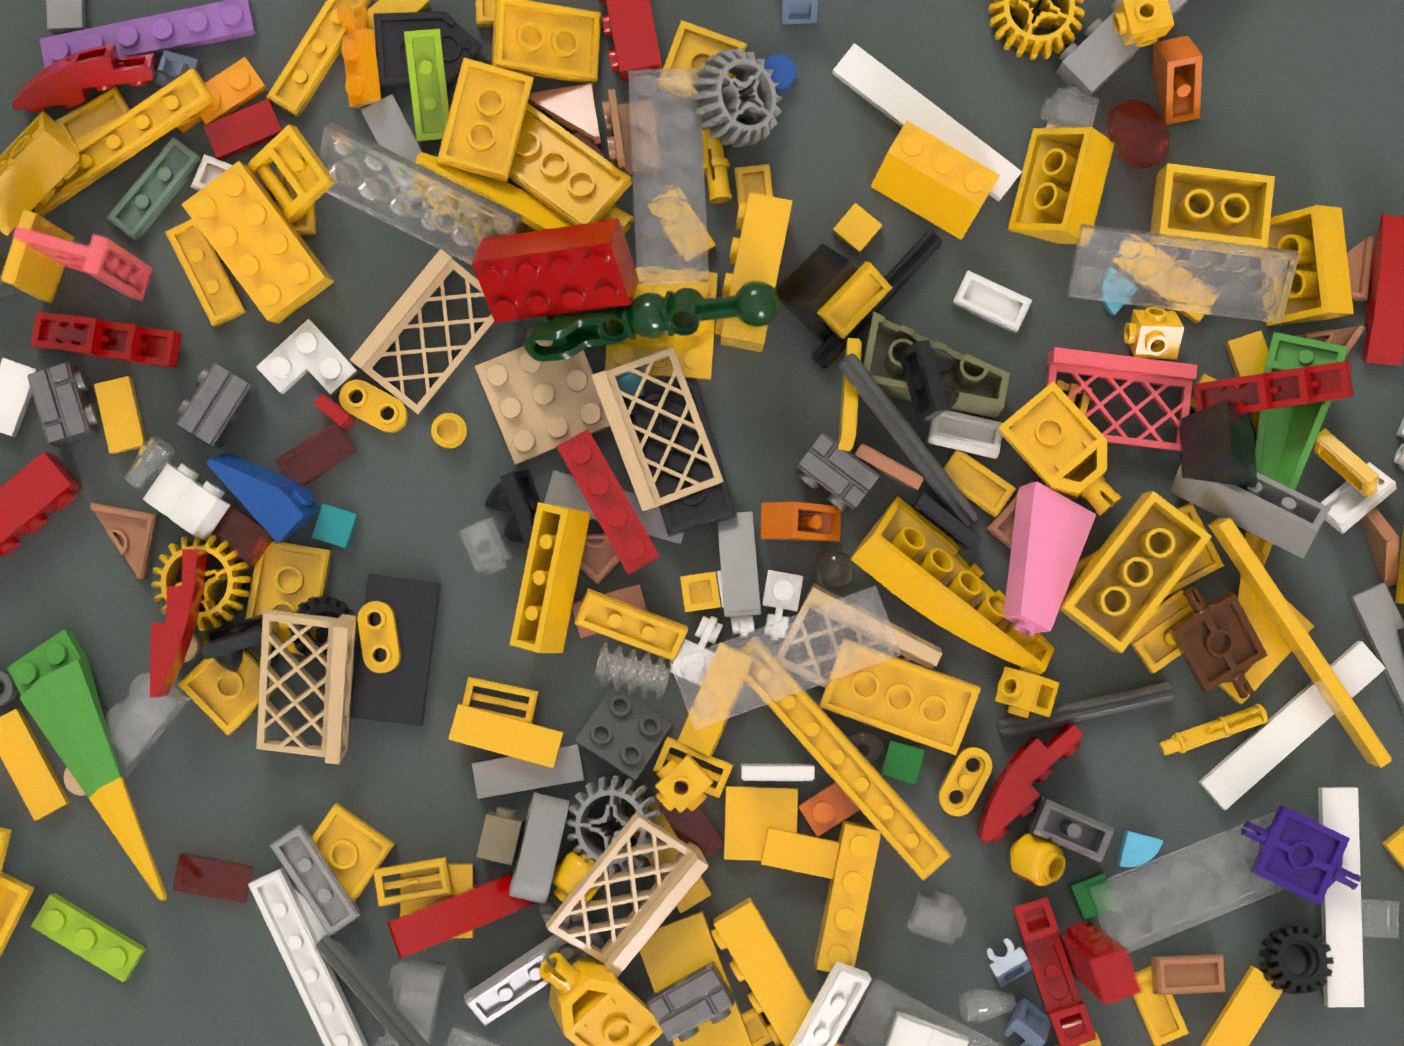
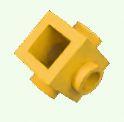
(1142, 21)
(1154, 334)
(1026, 692)
(688, 771)

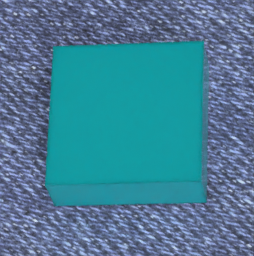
(335, 526)

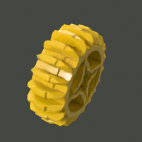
(1049, 17)
(230, 572)

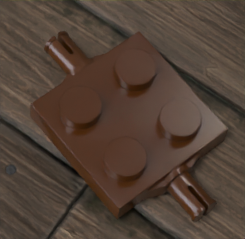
(1218, 642)

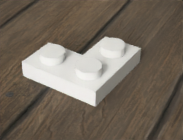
(303, 352)

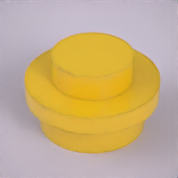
(449, 430)

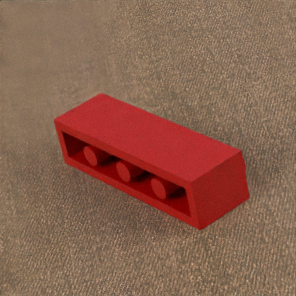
(633, 36)
(33, 497)
(608, 502)
(1099, 962)

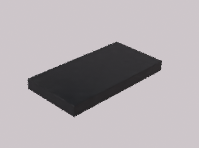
(699, 508)
(401, 693)

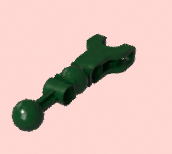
(649, 317)

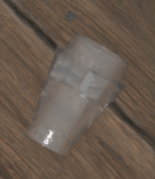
(150, 461)
(985, 1004)

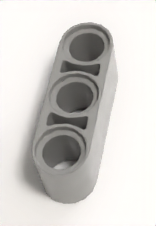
(539, 848)

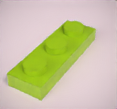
(427, 83)
(88, 937)

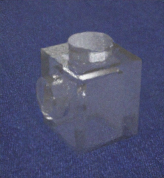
(1069, 109)
(486, 546)
(937, 917)

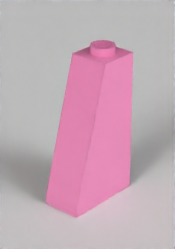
(1043, 556)

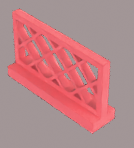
(100, 260)
(1127, 369)

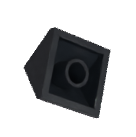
(814, 285)
(1218, 446)

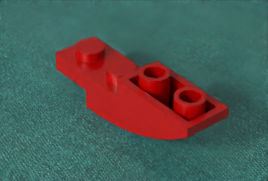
(71, 78)
(1012, 790)

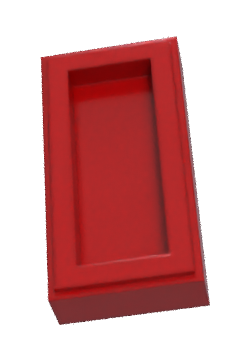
(243, 129)

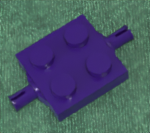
(1300, 855)

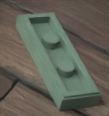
(155, 189)

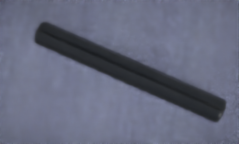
(896, 278)

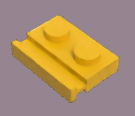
(1154, 641)

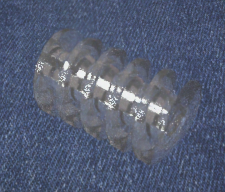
(632, 672)

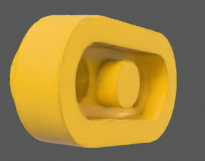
(372, 406)
(380, 636)
(967, 782)

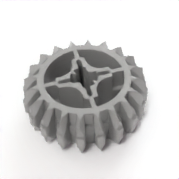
(726, 98)
(584, 824)

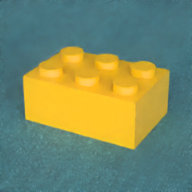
(1213, 204)

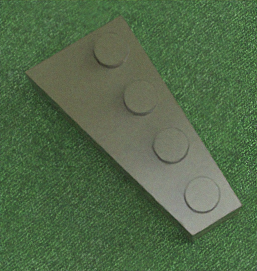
(979, 384)

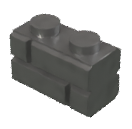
(64, 404)
(215, 405)
(836, 473)
(1070, 829)
(692, 1002)

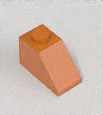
(1178, 79)
(800, 522)

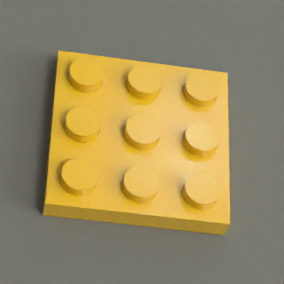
(692, 351)

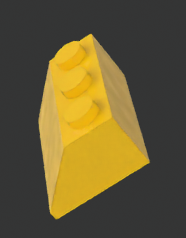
(33, 168)
(934, 180)
(1061, 183)
(1322, 273)

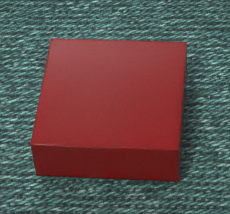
(334, 411)

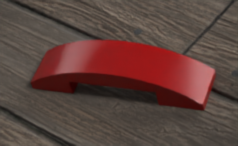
(1053, 973)

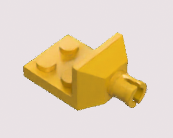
(1062, 447)
(596, 1006)

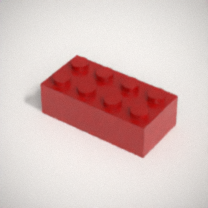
(556, 271)

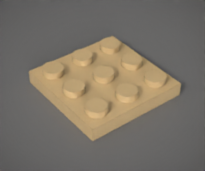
(541, 401)

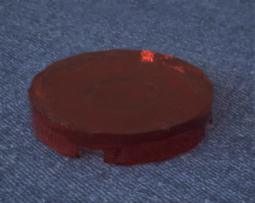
(1138, 134)

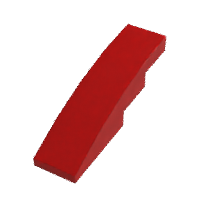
(1386, 301)
(106, 339)
(1278, 388)
(172, 639)
(454, 915)

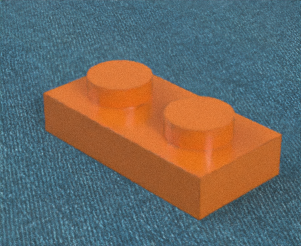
(827, 808)

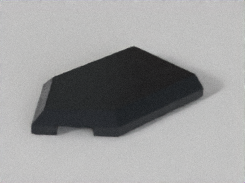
(392, 50)

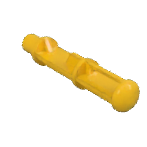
(1214, 730)

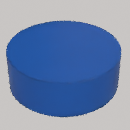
(783, 72)

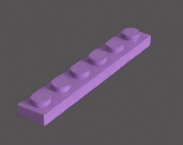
(159, 32)

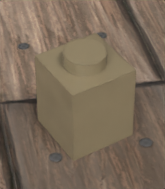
(501, 836)

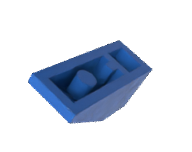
(271, 498)

